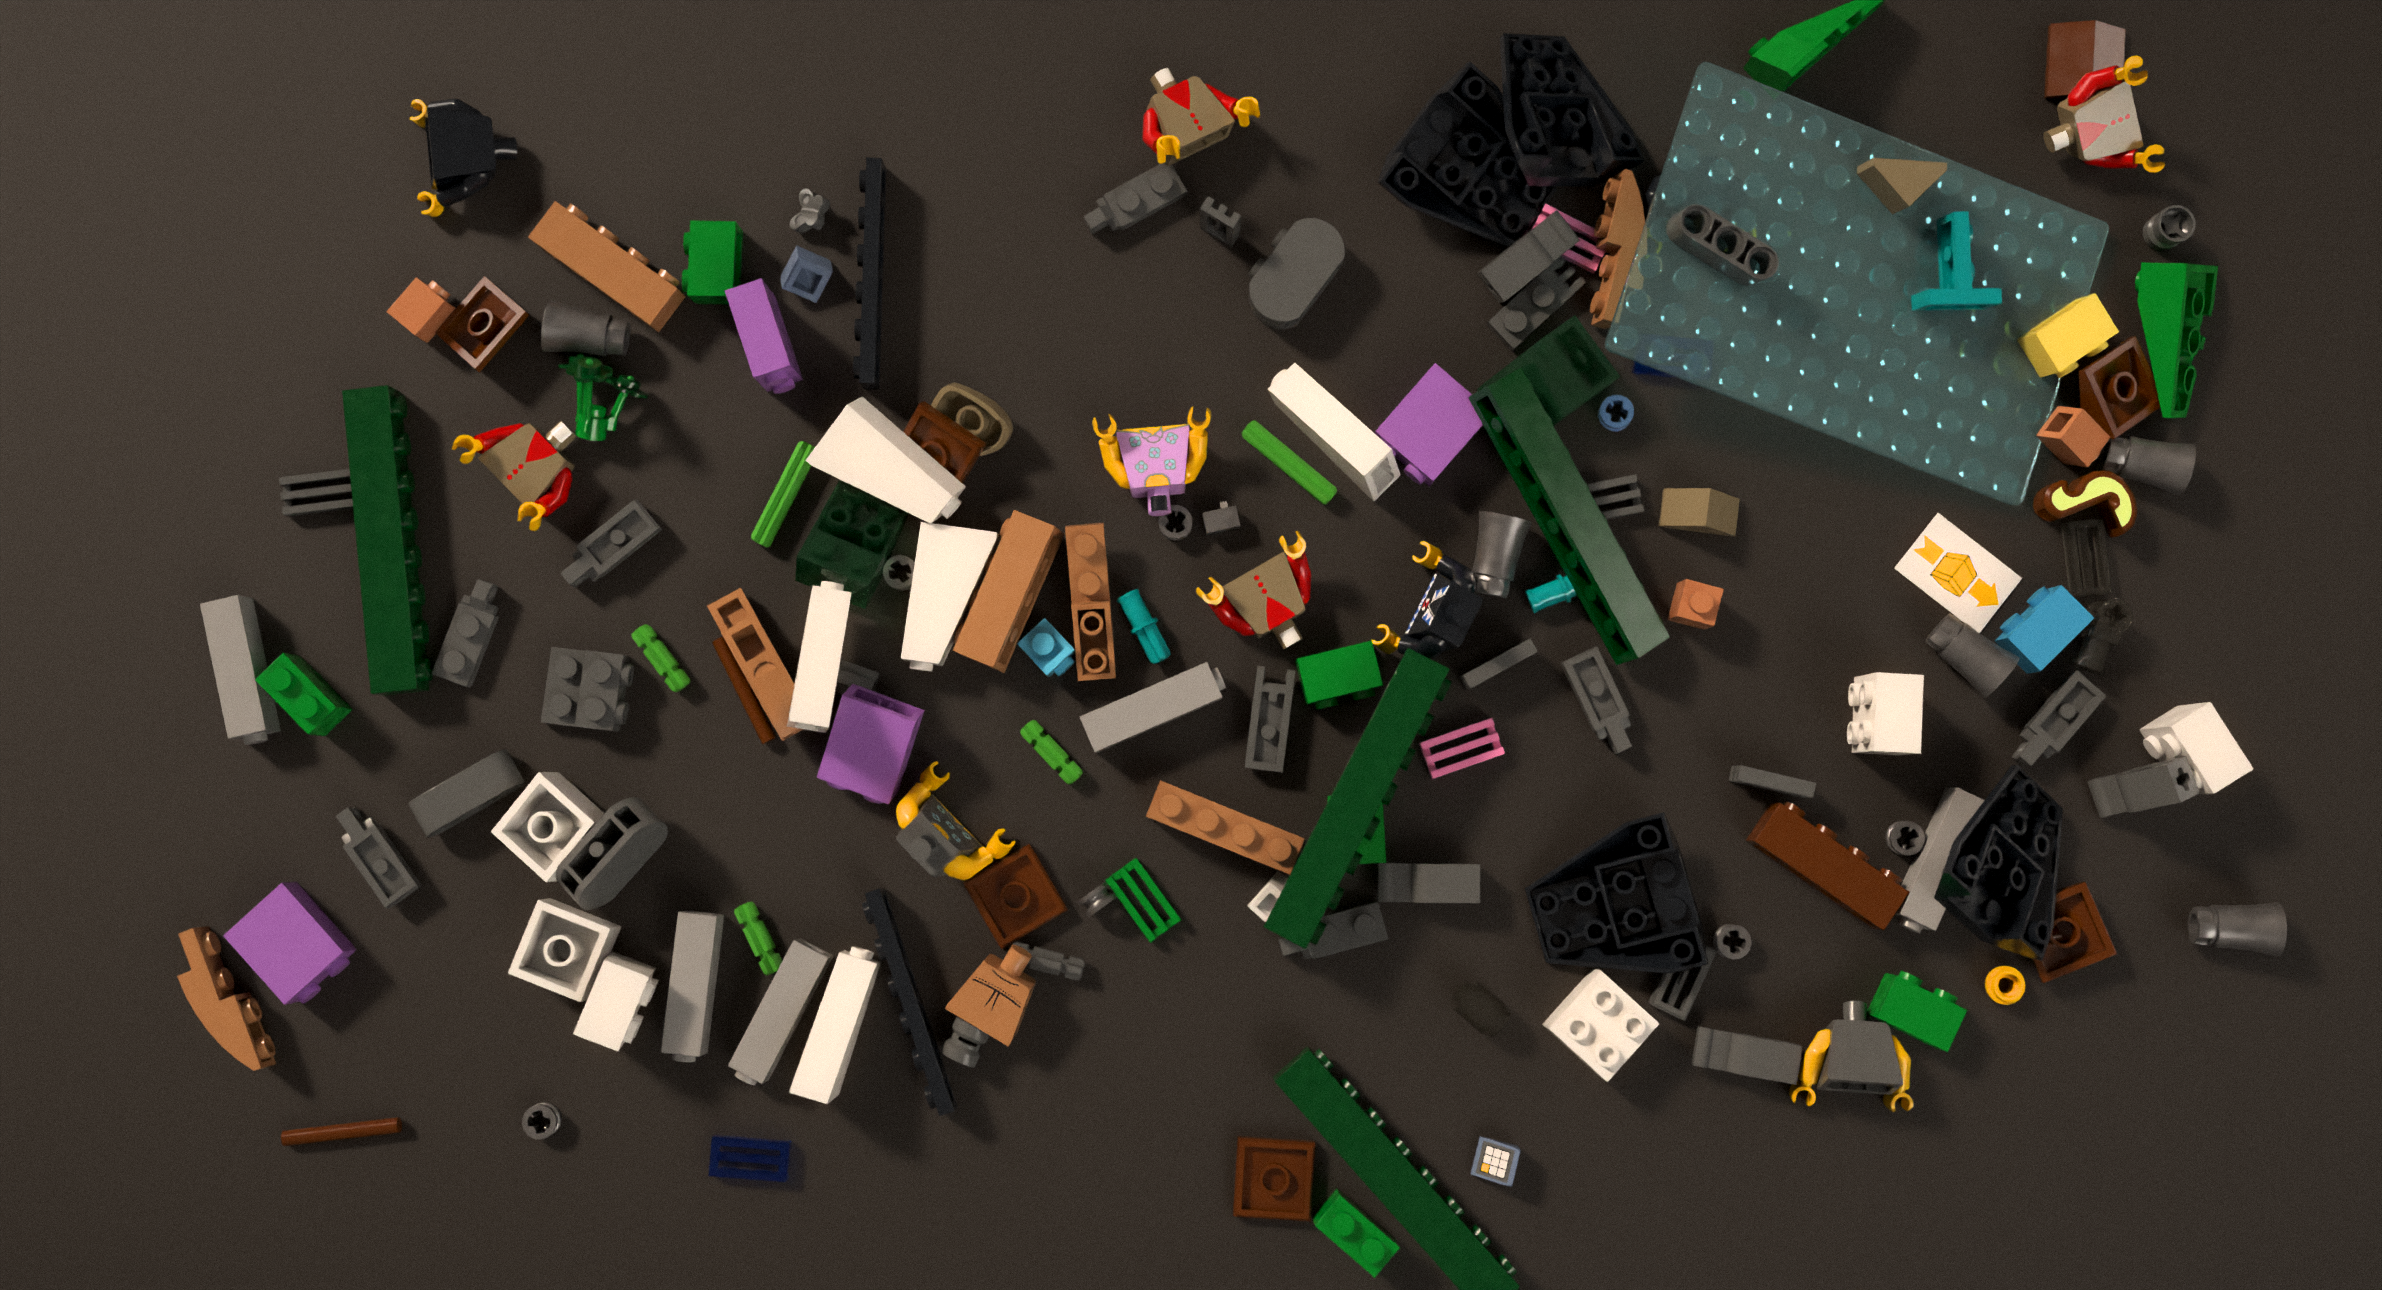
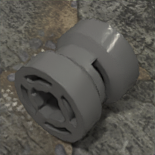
(2177, 223)
(961, 1048)

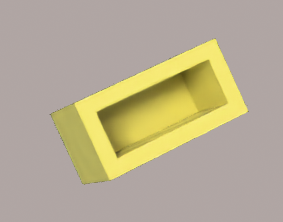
(2067, 336)

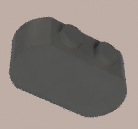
(1295, 272)
(611, 853)

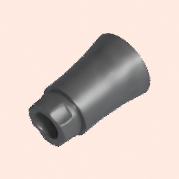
(583, 331)
(2150, 462)
(1498, 552)
(1972, 654)
(2240, 927)

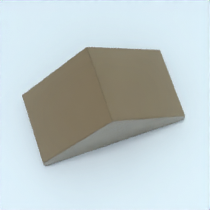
(1899, 181)
(1699, 510)

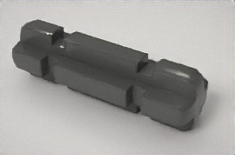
(1054, 962)

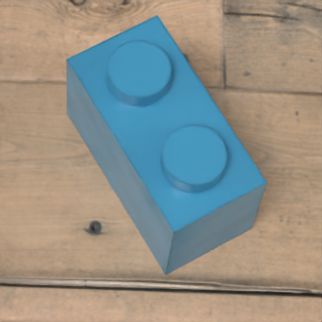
(2043, 627)

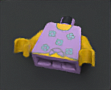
(1155, 459)

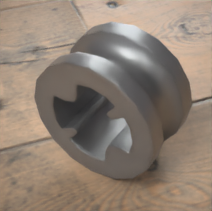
(1187, 523)
(888, 568)
(1916, 842)
(1096, 899)
(1724, 950)
(548, 1111)

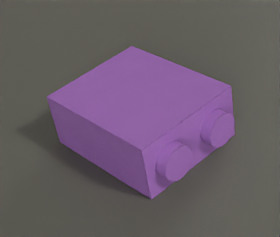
(764, 336)
(1430, 425)
(870, 744)
(290, 943)

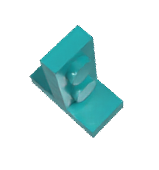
(1955, 271)

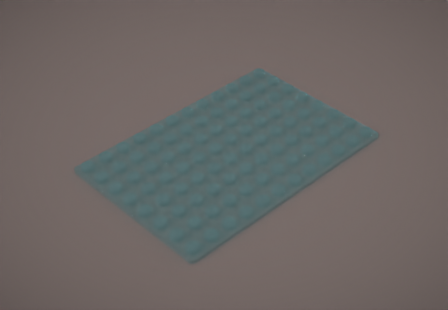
(1836, 324)

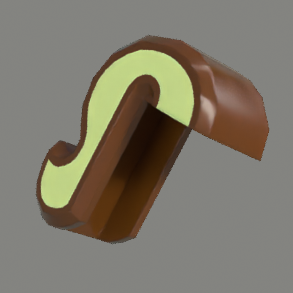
(2107, 490)

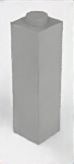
(237, 662)
(1153, 706)
(1920, 907)
(692, 985)
(780, 1012)

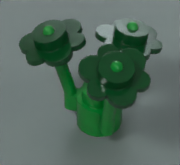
(592, 418)

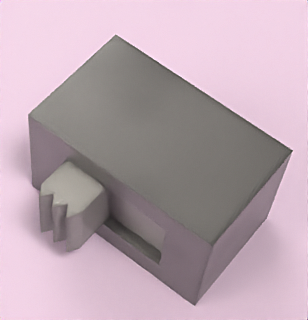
(1221, 519)

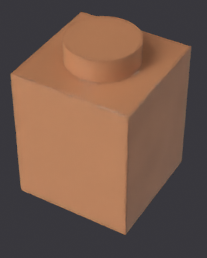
(422, 308)
(2073, 436)
(1695, 604)

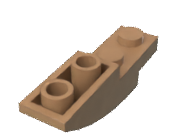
(1618, 235)
(1090, 601)
(756, 658)
(227, 1017)

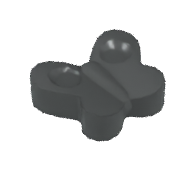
(811, 213)

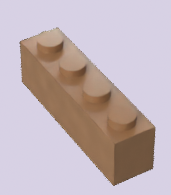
(607, 266)
(1008, 591)
(1225, 827)

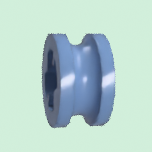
(1626, 408)

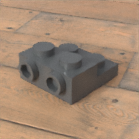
(587, 689)

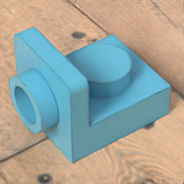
(1048, 649)

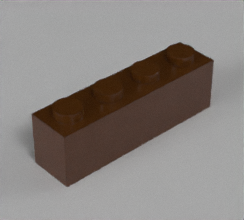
(1827, 865)

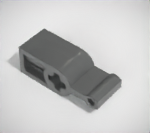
(1528, 257)
(2144, 787)
(1429, 882)
(1747, 1055)

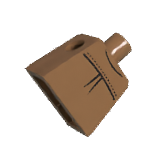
(996, 995)

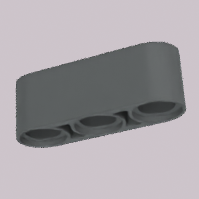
(1739, 243)
(466, 793)

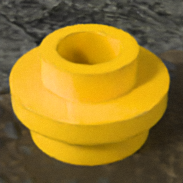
(2016, 985)

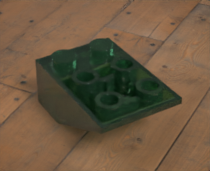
(1564, 370)
(850, 542)

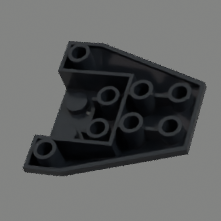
(1560, 115)
(1461, 163)
(2006, 867)
(1621, 904)

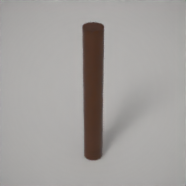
(744, 692)
(341, 1131)

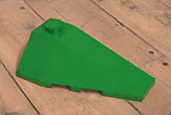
(1799, 47)
(2171, 311)

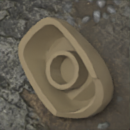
(976, 414)

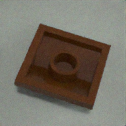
(2077, 50)
(482, 324)
(2119, 388)
(2077, 935)

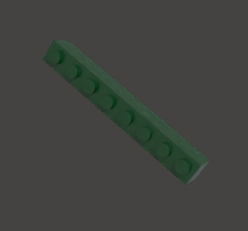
(1569, 517)
(386, 540)
(1356, 799)
(1391, 1176)

